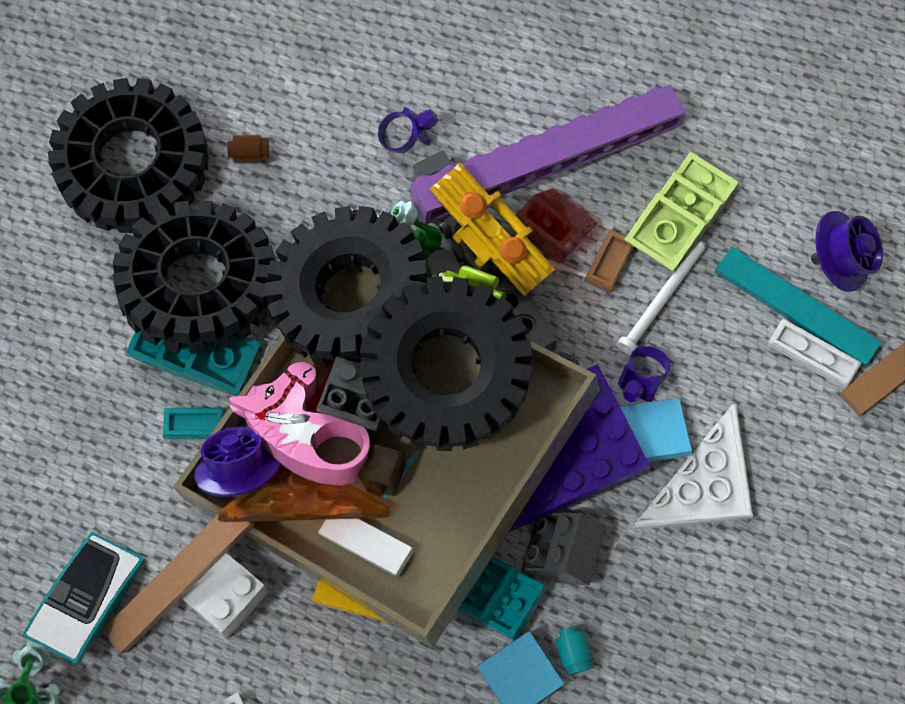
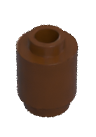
(248, 149)

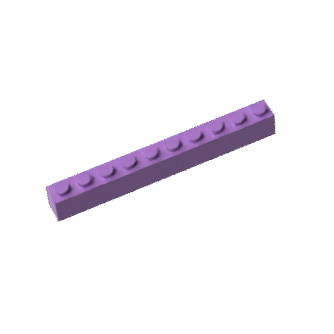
(560, 148)

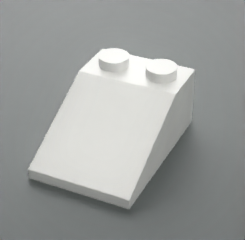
(225, 595)

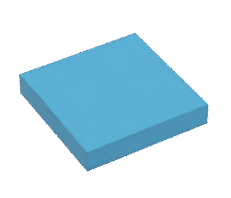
(659, 429)
(520, 672)

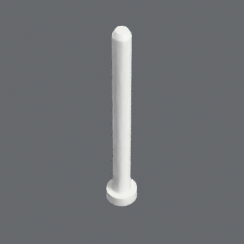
(628, 343)

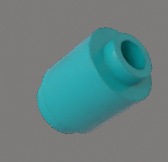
(574, 650)

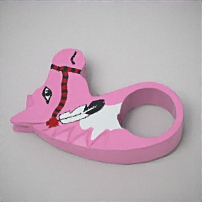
(292, 434)

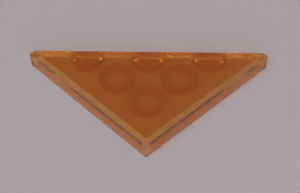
(298, 498)

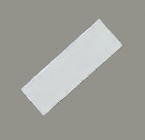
(814, 353)
(368, 543)

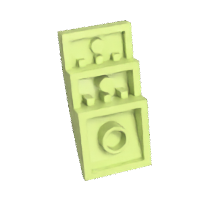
(681, 211)

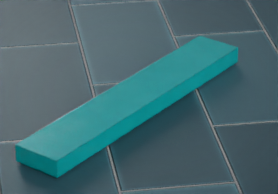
(797, 306)

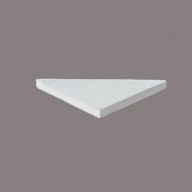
(708, 484)

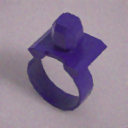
(421, 122)
(638, 386)

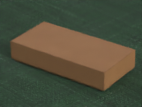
(609, 261)

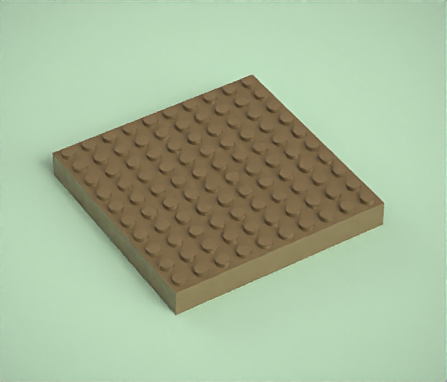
(448, 503)

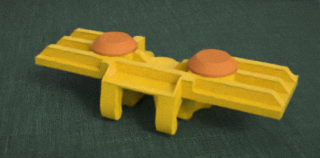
(485, 236)

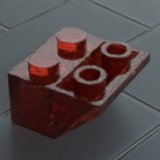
(555, 223)

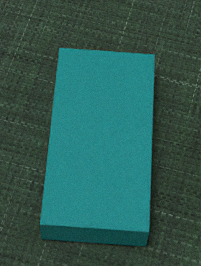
(190, 422)

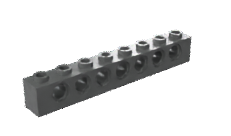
(526, 307)

